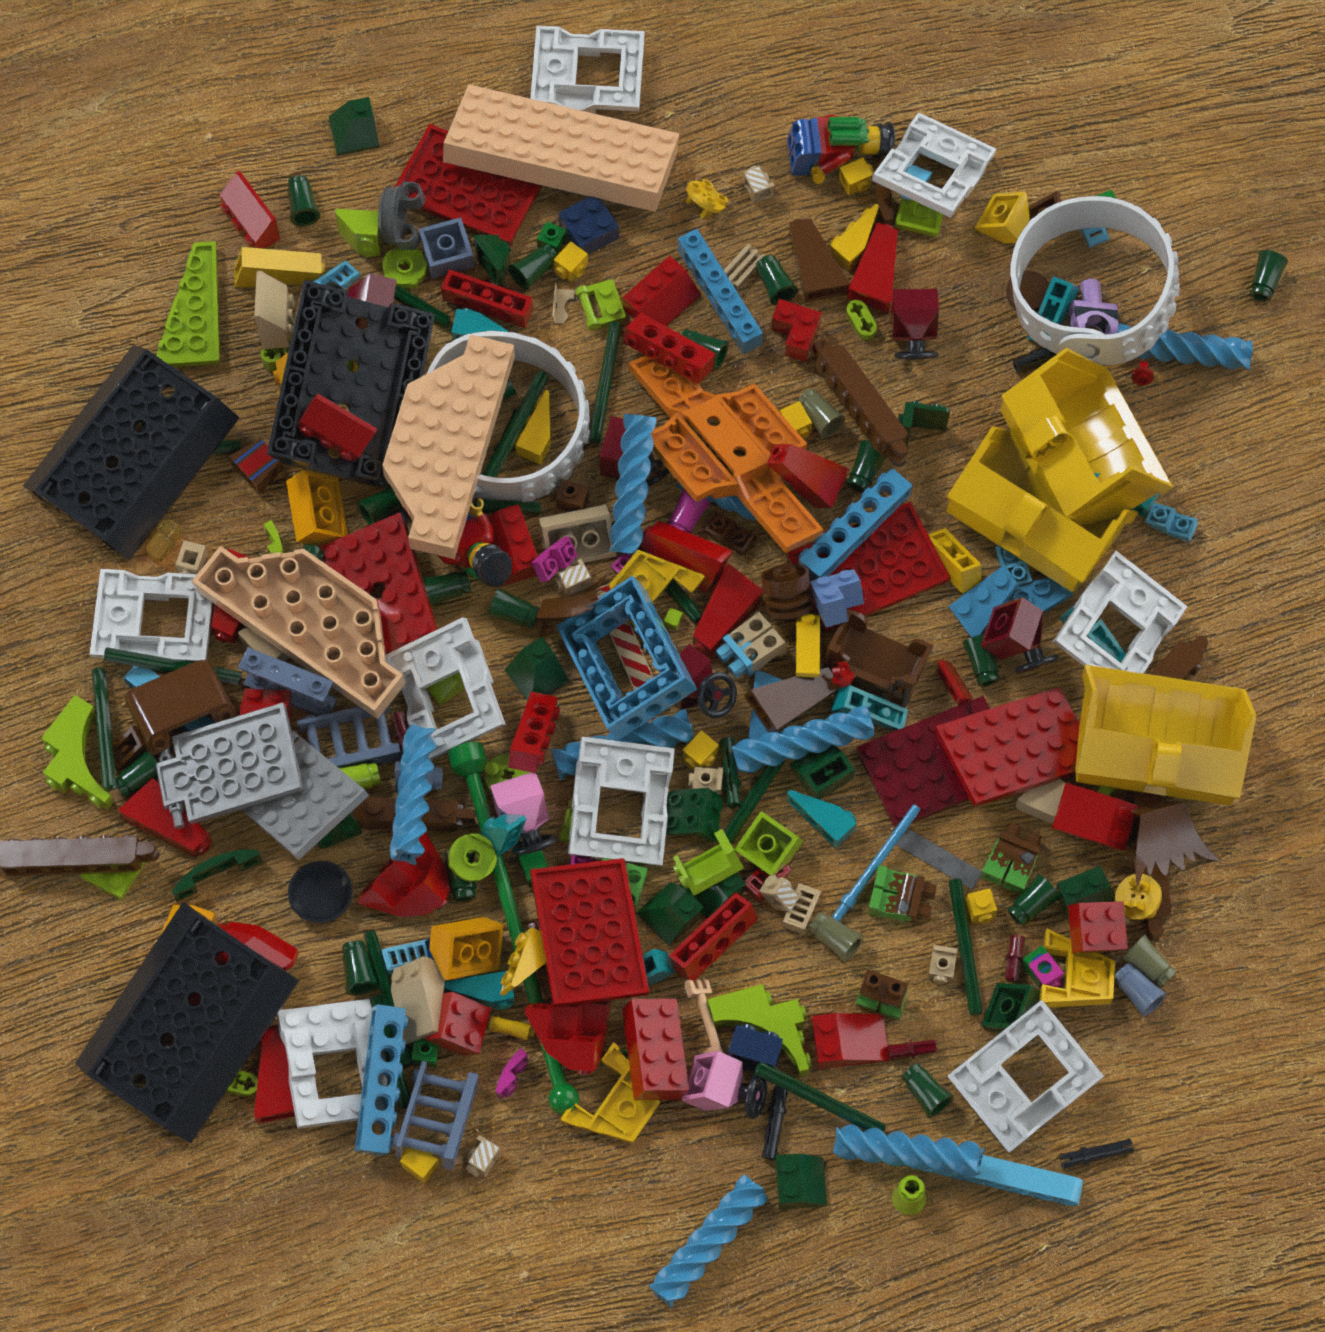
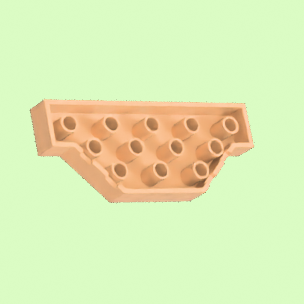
(444, 441)
(309, 617)

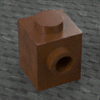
(571, 496)

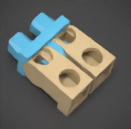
(751, 646)

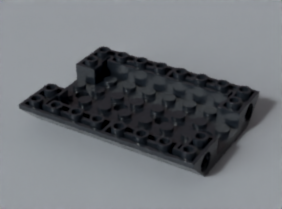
(322, 342)
(152, 463)
(208, 1038)

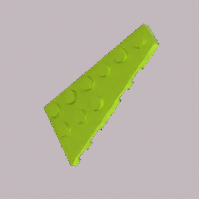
(193, 321)

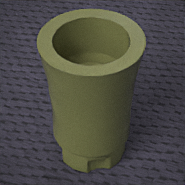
(821, 413)
(836, 936)
(1149, 962)

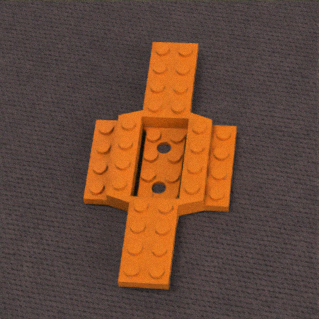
(746, 424)

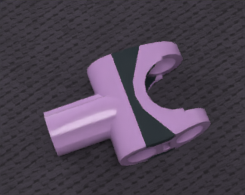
(1091, 310)

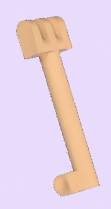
(701, 990)

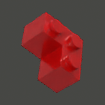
(800, 325)

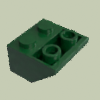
(823, 771)

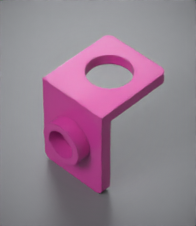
(1054, 977)

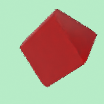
(953, 682)

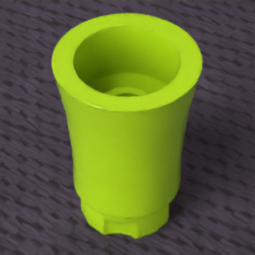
(363, 775)
(909, 1203)

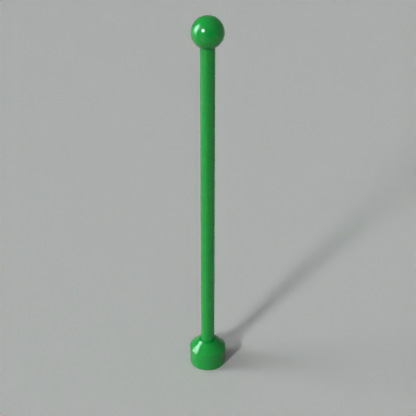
(469, 762)

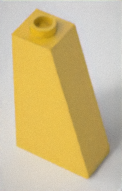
(282, 265)

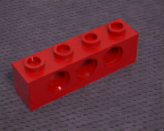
(487, 298)
(669, 348)
(533, 732)
(713, 937)

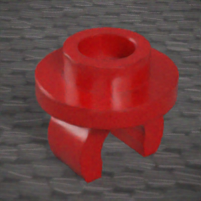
(1143, 374)
(842, 675)

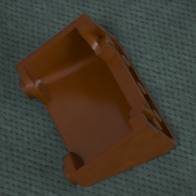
(879, 663)
(177, 700)

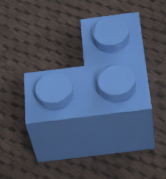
(836, 594)

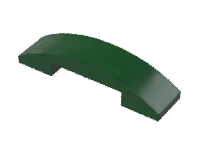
(212, 866)

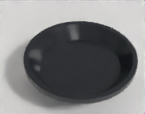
(320, 892)

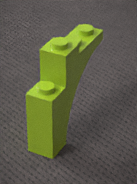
(68, 740)
(752, 1008)

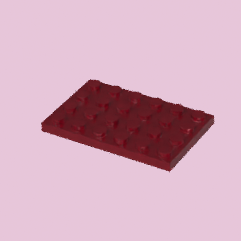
(914, 768)

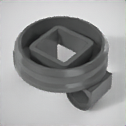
(393, 215)

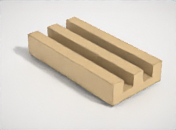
(752, 253)

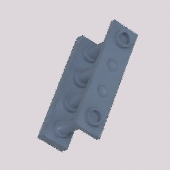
(307, 689)
(385, 753)
(454, 1131)

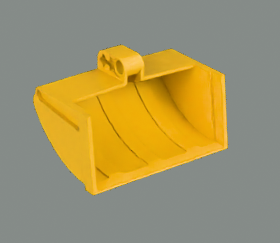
(1077, 425)
(1008, 506)
(1163, 735)

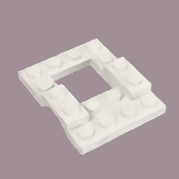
(557, 61)
(944, 145)
(1134, 597)
(121, 612)
(437, 658)
(621, 768)
(319, 1032)
(998, 1096)

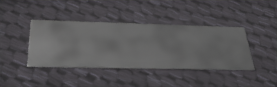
(939, 858)

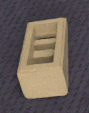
(795, 925)

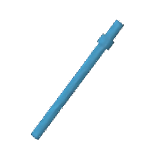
(849, 900)

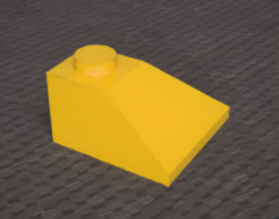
(1005, 217)

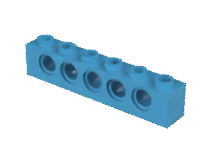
(720, 291)
(890, 483)
(366, 1139)

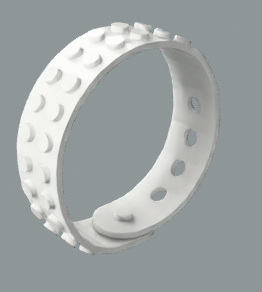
(1096, 213)
(549, 359)

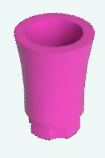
(687, 512)

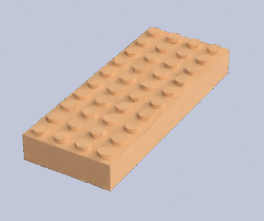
(561, 147)

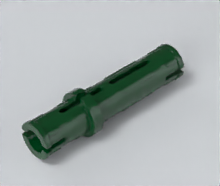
(732, 797)

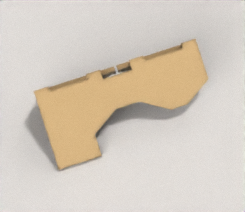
(560, 298)

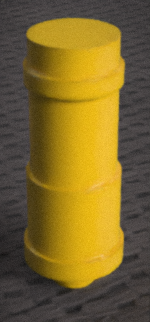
(512, 1028)

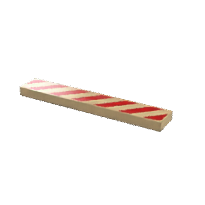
(629, 650)

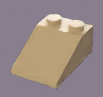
(419, 990)

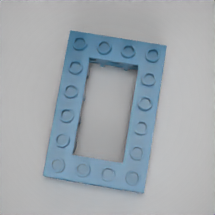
(614, 608)

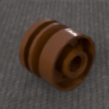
(787, 591)

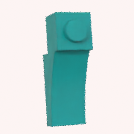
(1101, 636)

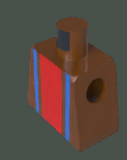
(256, 466)

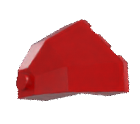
(409, 888)
(262, 942)
(572, 1033)

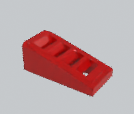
(755, 877)

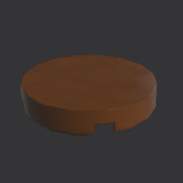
(1032, 288)

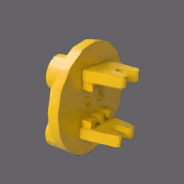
(706, 197)
(1136, 907)

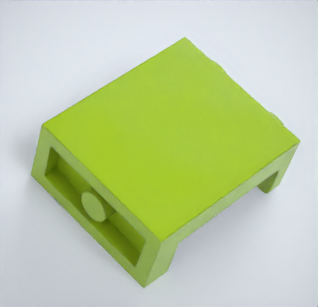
(708, 867)

